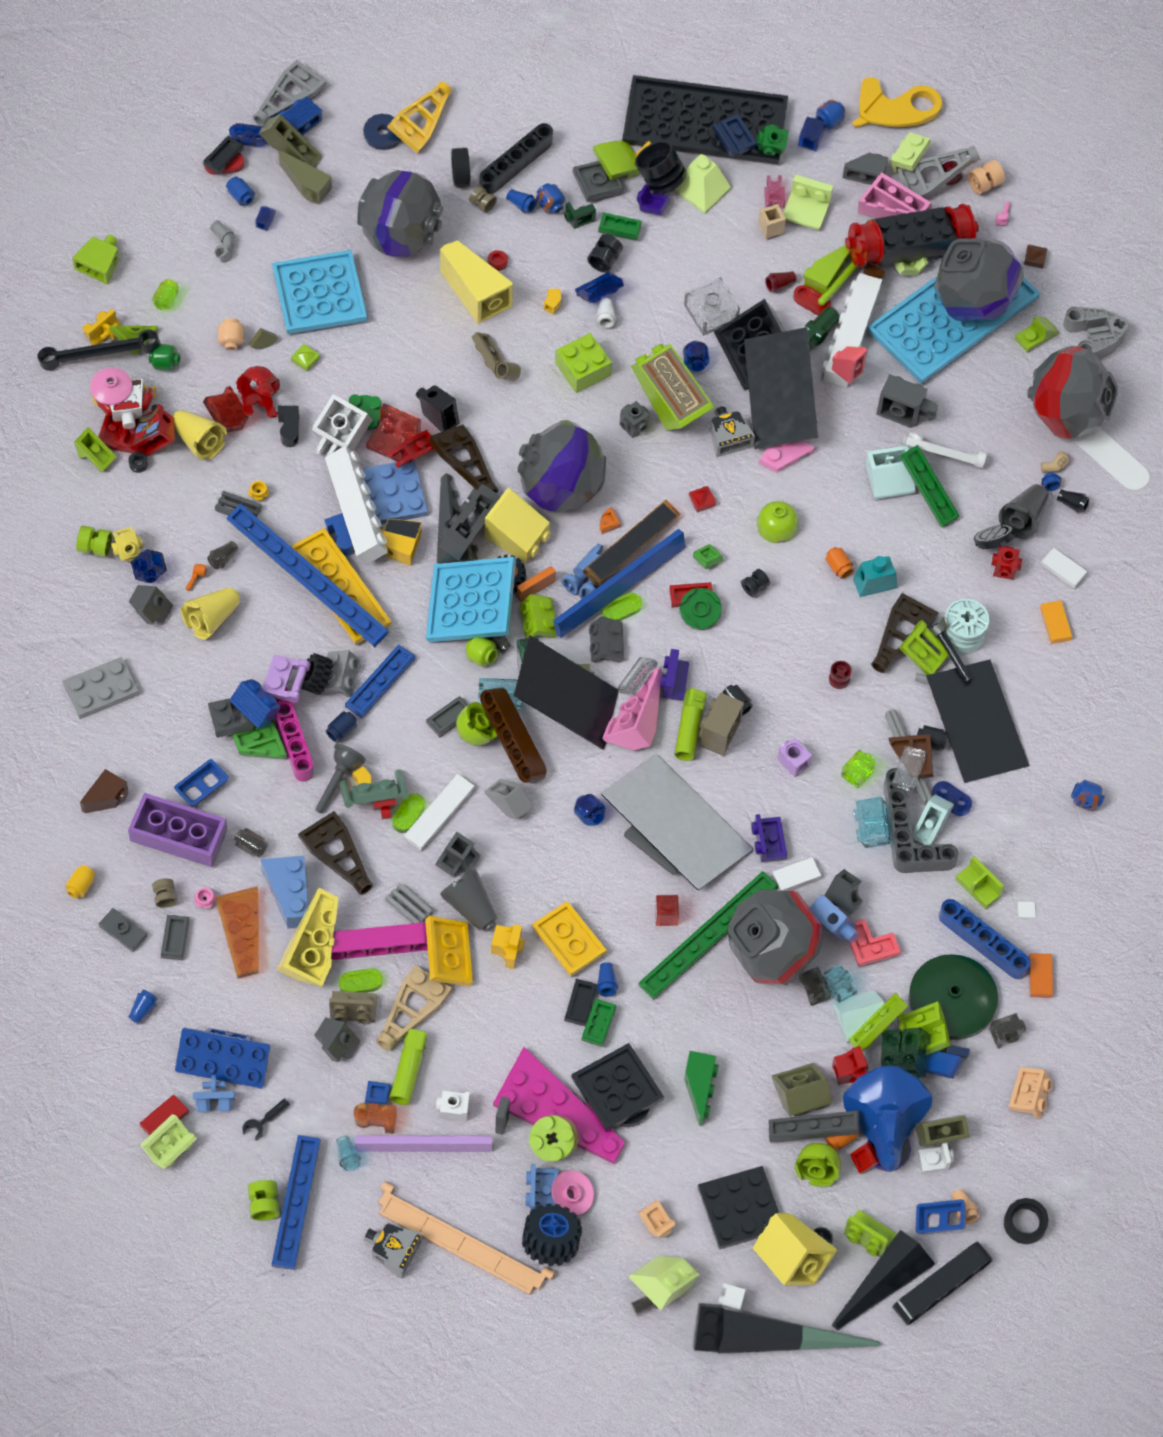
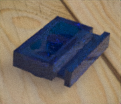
(599, 287)

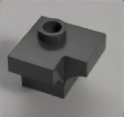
(150, 604)
(458, 855)
(844, 891)
(337, 1039)

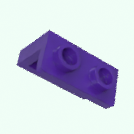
(676, 676)
(770, 838)

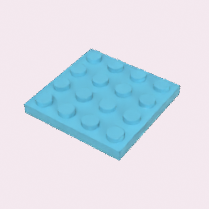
(319, 292)
(471, 599)

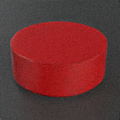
(498, 260)

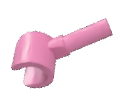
(1001, 218)

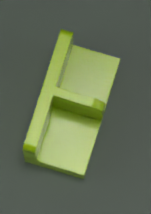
(980, 883)

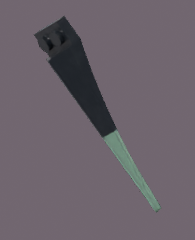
(738, 1331)

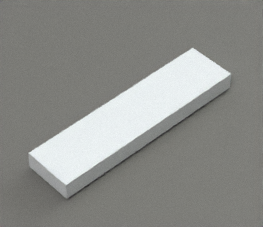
(439, 812)

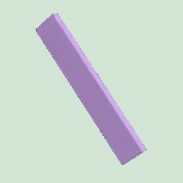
(392, 1143)

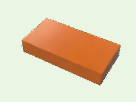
(536, 583)
(1040, 975)

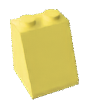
(516, 526)
(793, 1250)

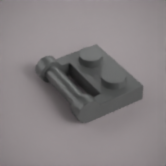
(224, 720)

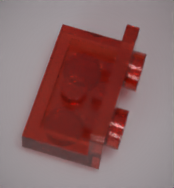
(226, 410)

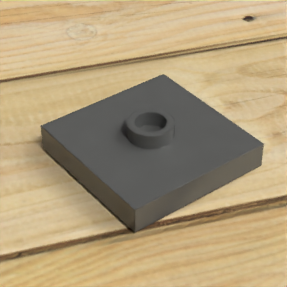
(595, 181)

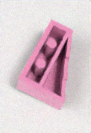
(890, 198)

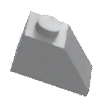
(509, 798)

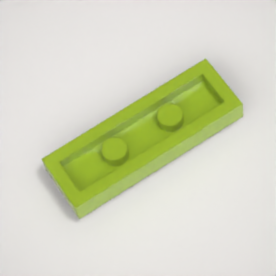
(878, 1022)

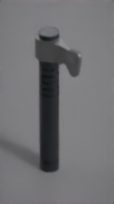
(939, 631)

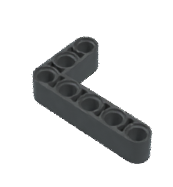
(904, 830)

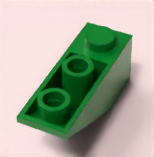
(698, 1078)

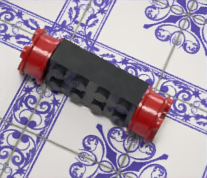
(909, 235)

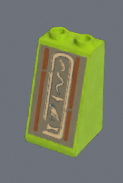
(670, 387)

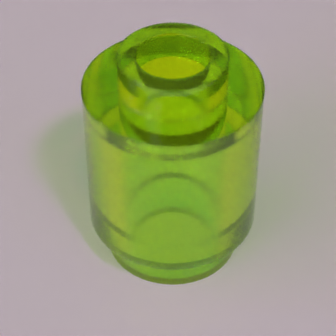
(165, 294)

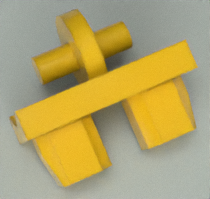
(99, 330)

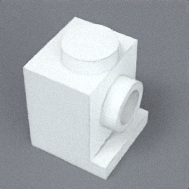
(454, 1112)
(732, 1296)

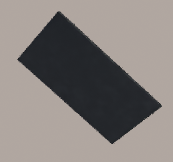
(781, 388)
(565, 692)
(977, 722)

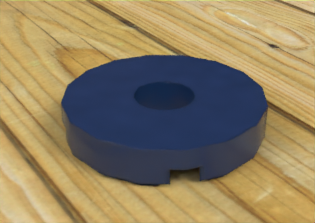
(377, 140)

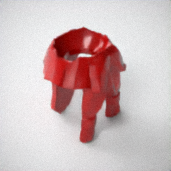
(266, 387)

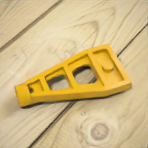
(408, 130)

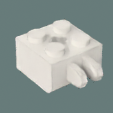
(327, 425)

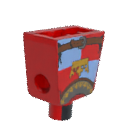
(154, 431)

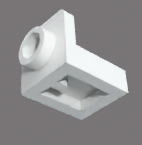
(935, 1159)

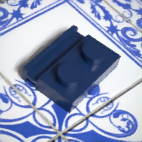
(734, 135)

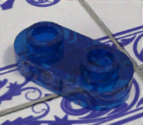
(248, 134)
(953, 795)

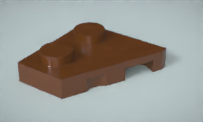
(920, 742)

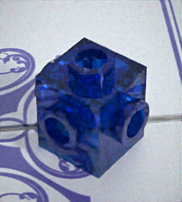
(148, 566)

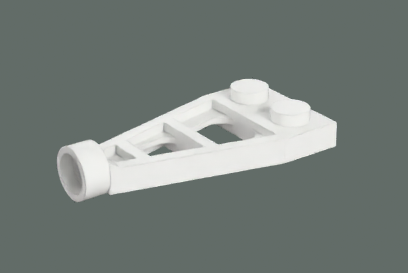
(914, 439)

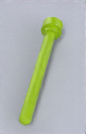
(837, 284)

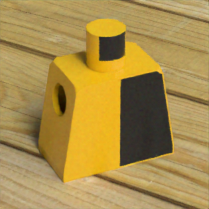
(402, 539)

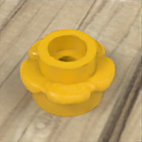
(258, 486)

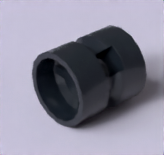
(605, 253)

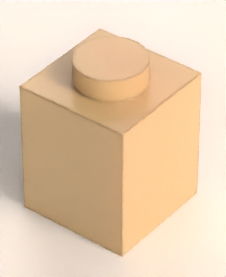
(771, 221)

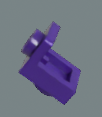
(652, 202)

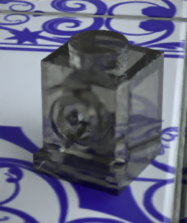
(1007, 1029)

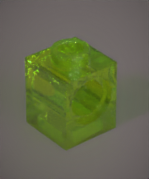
(858, 768)

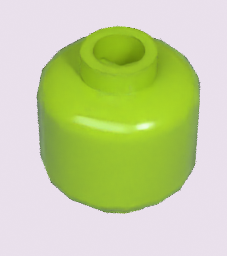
(481, 651)

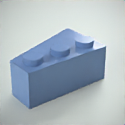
(288, 885)

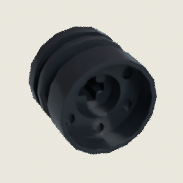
(661, 167)

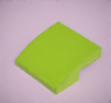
(616, 159)
(932, 1021)

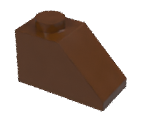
(105, 793)

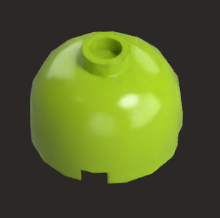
(777, 522)
(475, 725)
(818, 1164)

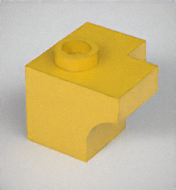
(507, 943)

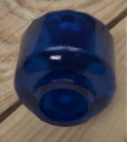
(696, 356)
(589, 810)

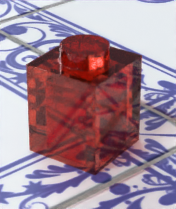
(666, 910)

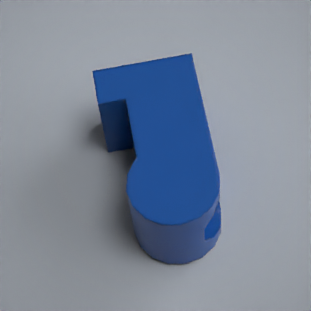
(337, 525)

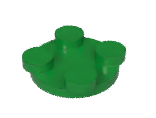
(370, 405)

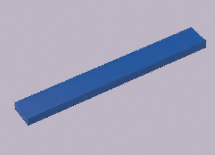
(619, 583)

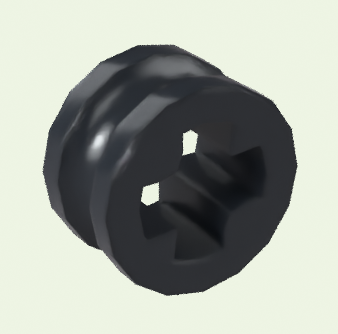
(134, 466)

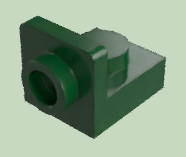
(580, 216)

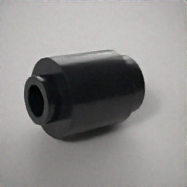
(737, 693)
(937, 735)

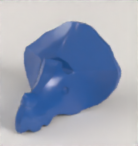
(888, 1108)

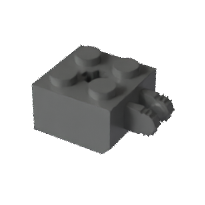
(905, 402)

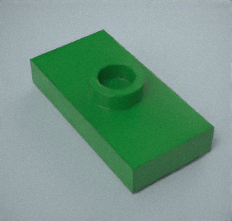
(620, 226)
(598, 1022)

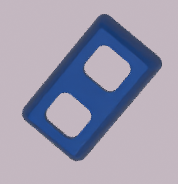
(195, 780)
(944, 1209)

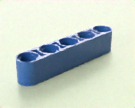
(989, 948)

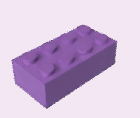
(178, 829)

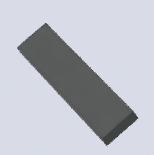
(814, 1126)

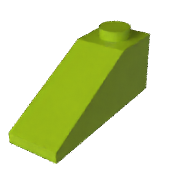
(826, 269)

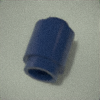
(341, 726)

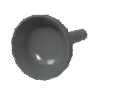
(346, 760)

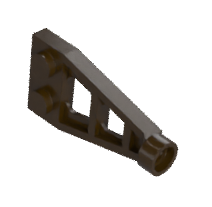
(456, 439)
(909, 610)
(326, 830)

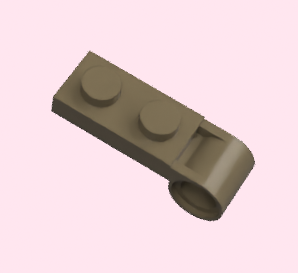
(493, 358)

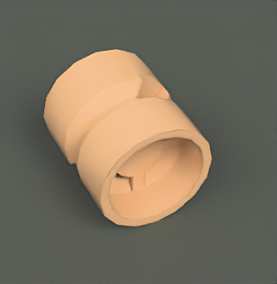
(985, 177)

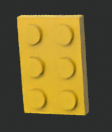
(569, 939)
(449, 951)

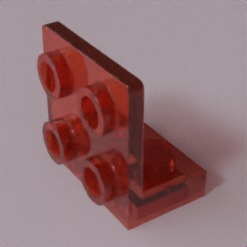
(392, 430)

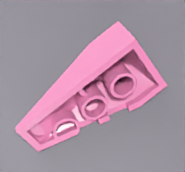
(638, 717)

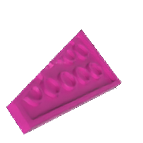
(538, 1093)

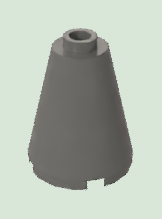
(1025, 511)
(471, 900)

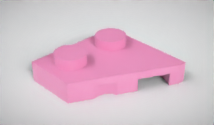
(780, 456)

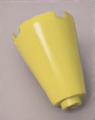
(200, 434)
(209, 611)

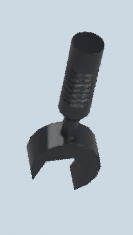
(270, 1115)

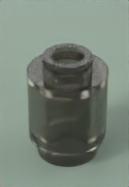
(251, 842)

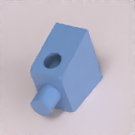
(834, 919)

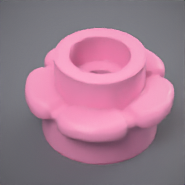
(200, 894)

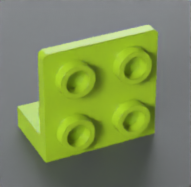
(868, 1233)

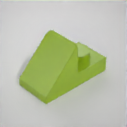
(1036, 334)
(93, 448)

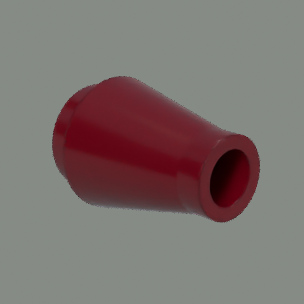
(780, 280)

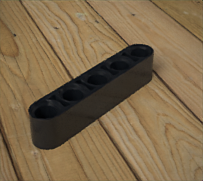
(516, 158)
(942, 1283)

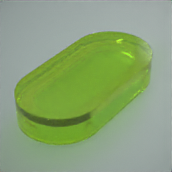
(623, 607)
(408, 812)
(361, 981)

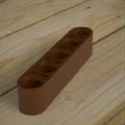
(513, 735)

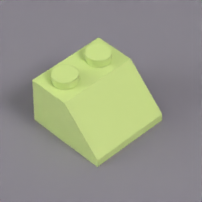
(665, 1279)

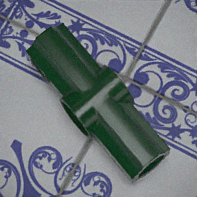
(821, 326)

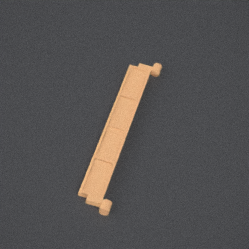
(460, 1243)

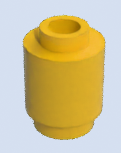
(80, 882)

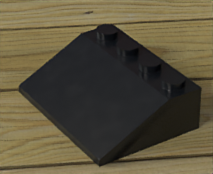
(752, 323)

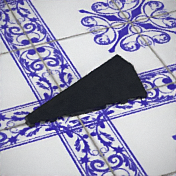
(897, 1266)

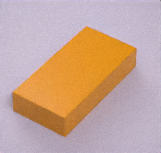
(1056, 622)

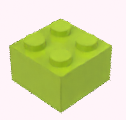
(583, 362)

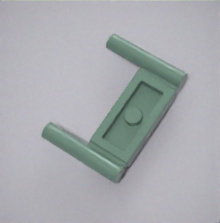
(374, 792)

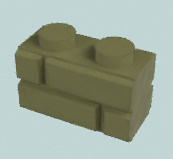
(942, 1130)

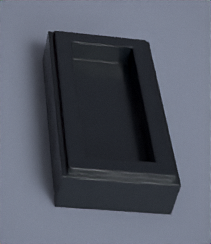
(223, 155)
(580, 1002)

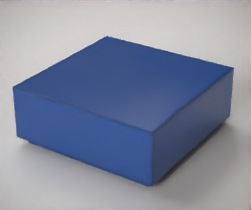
(377, 1092)

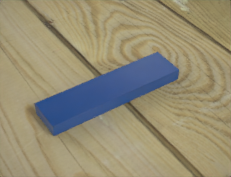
(380, 681)

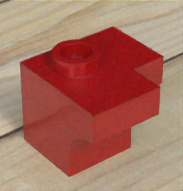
(850, 1066)

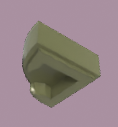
(263, 339)

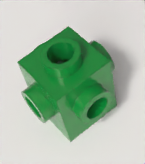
(772, 140)

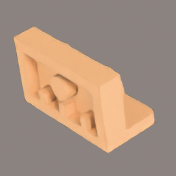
(1031, 1091)

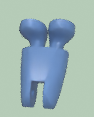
(573, 582)

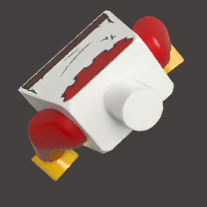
(132, 407)

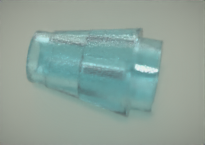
(347, 1154)

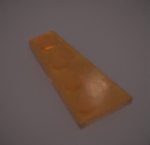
(241, 928)

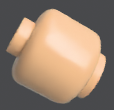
(231, 333)

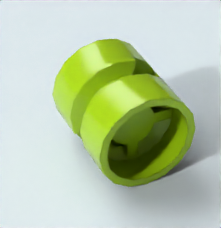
(96, 541)
(263, 1198)

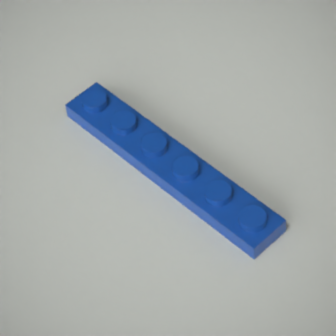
(296, 1202)

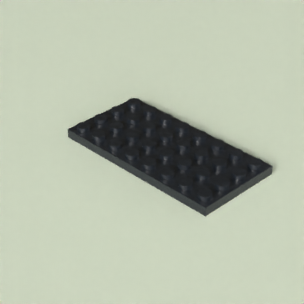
(686, 115)

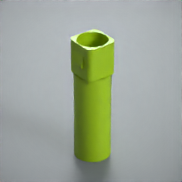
(689, 724)
(408, 1067)

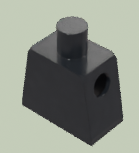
(438, 407)

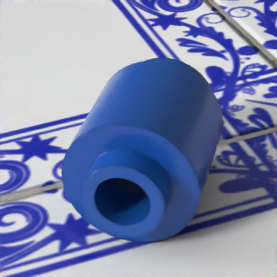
(240, 191)

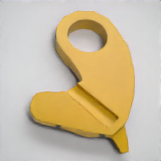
(895, 112)

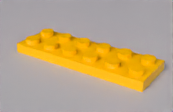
(326, 557)

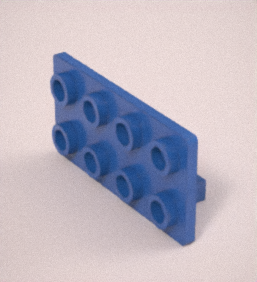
(224, 1054)

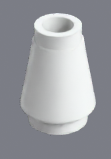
(605, 314)

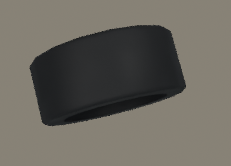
(460, 166)
(1034, 1206)

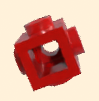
(1006, 562)

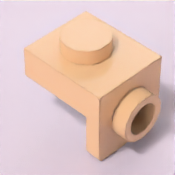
(656, 1219)

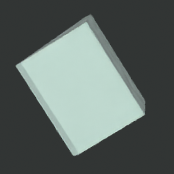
(856, 1011)

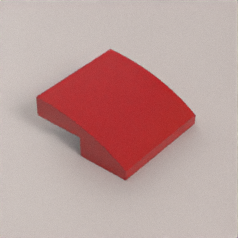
(116, 436)

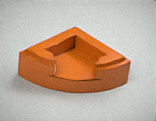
(609, 521)

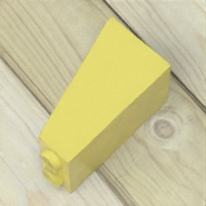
(475, 282)

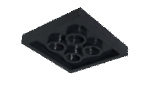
(617, 1087)
(738, 1206)

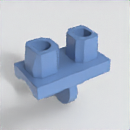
(203, 1098)

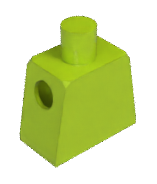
(97, 258)

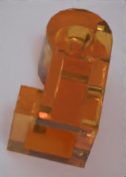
(376, 1115)

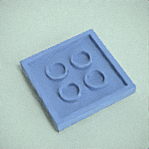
(395, 491)

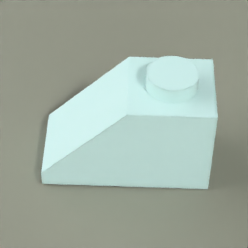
(932, 820)

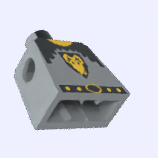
(730, 432)
(394, 1247)

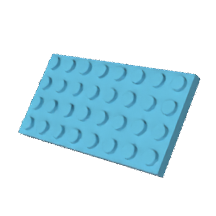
(927, 338)

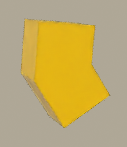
(553, 301)
(361, 776)

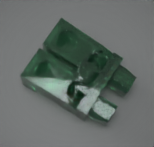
(906, 1050)

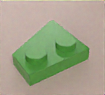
(260, 742)

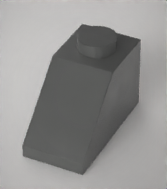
(865, 168)

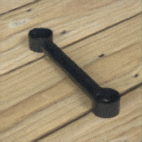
(98, 350)

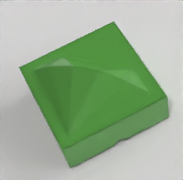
(707, 556)

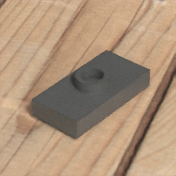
(122, 929)

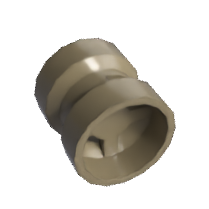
(482, 199)
(164, 893)

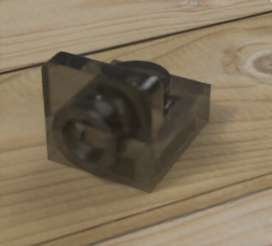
(814, 986)

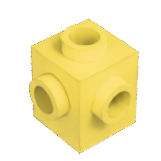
(126, 544)

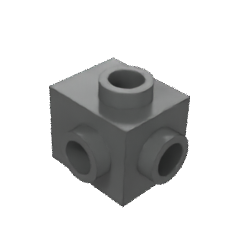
(634, 419)

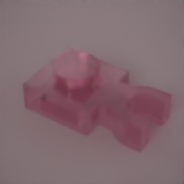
(774, 193)

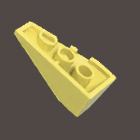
(310, 948)

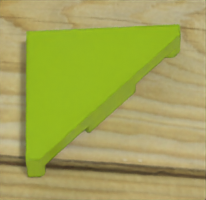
(130, 332)

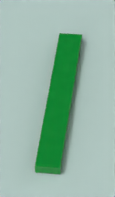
(700, 941)

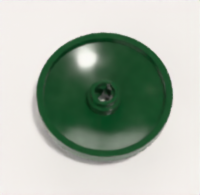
(975, 997)

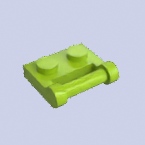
(920, 652)

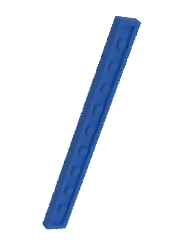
(307, 575)

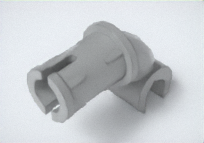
(226, 239)

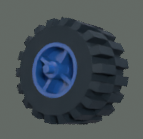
(551, 1234)

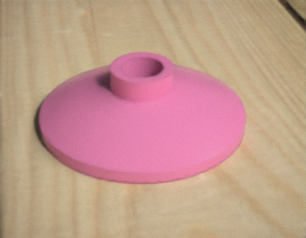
(111, 393)
(578, 1186)

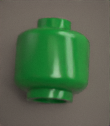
(164, 357)

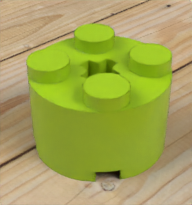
(541, 1141)

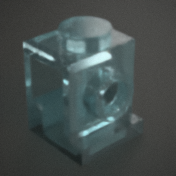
(839, 983)

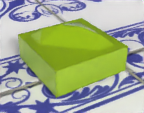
(305, 357)

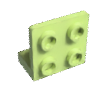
(808, 202)

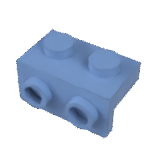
(540, 1186)

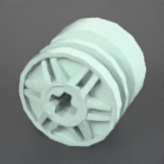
(969, 635)

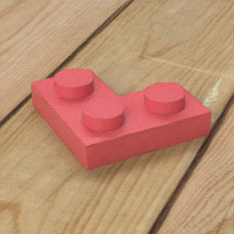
(871, 950)

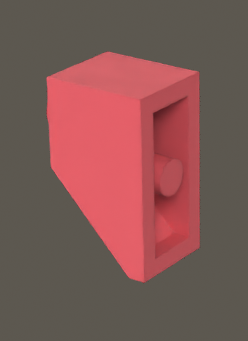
(849, 362)

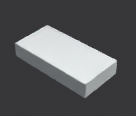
(1063, 568)
(796, 874)

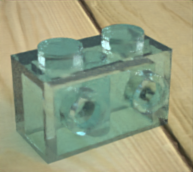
(872, 822)

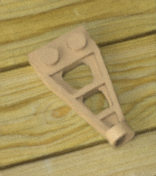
(419, 983)

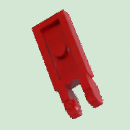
(412, 448)

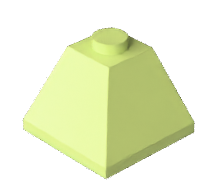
(703, 184)

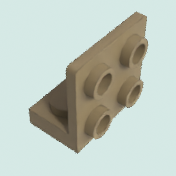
(353, 1006)

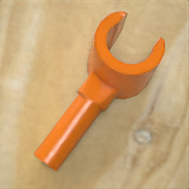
(198, 570)

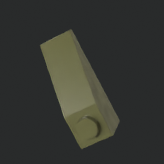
(285, 137)
(307, 179)

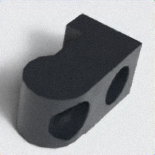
(290, 429)

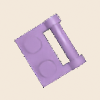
(279, 676)

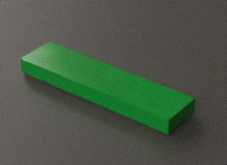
(929, 486)

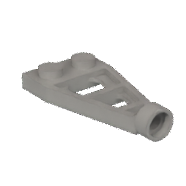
(300, 76)
(914, 181)

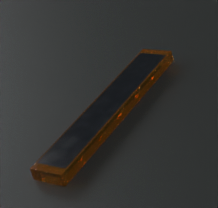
(631, 543)

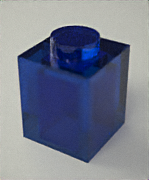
(811, 133)

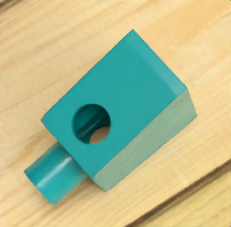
(875, 576)

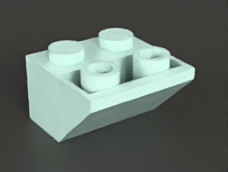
(888, 473)

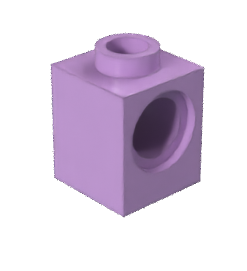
(798, 764)

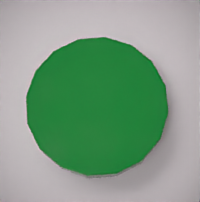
(700, 608)

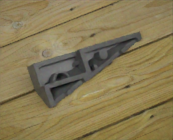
(447, 509)

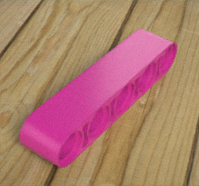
(293, 741)
(379, 941)

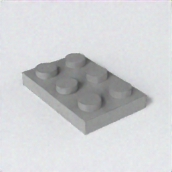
(100, 687)

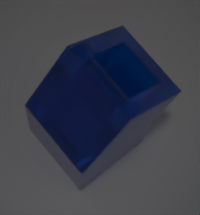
(265, 217)

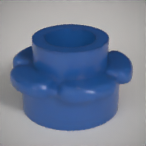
(1051, 481)

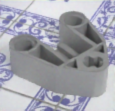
(1103, 327)

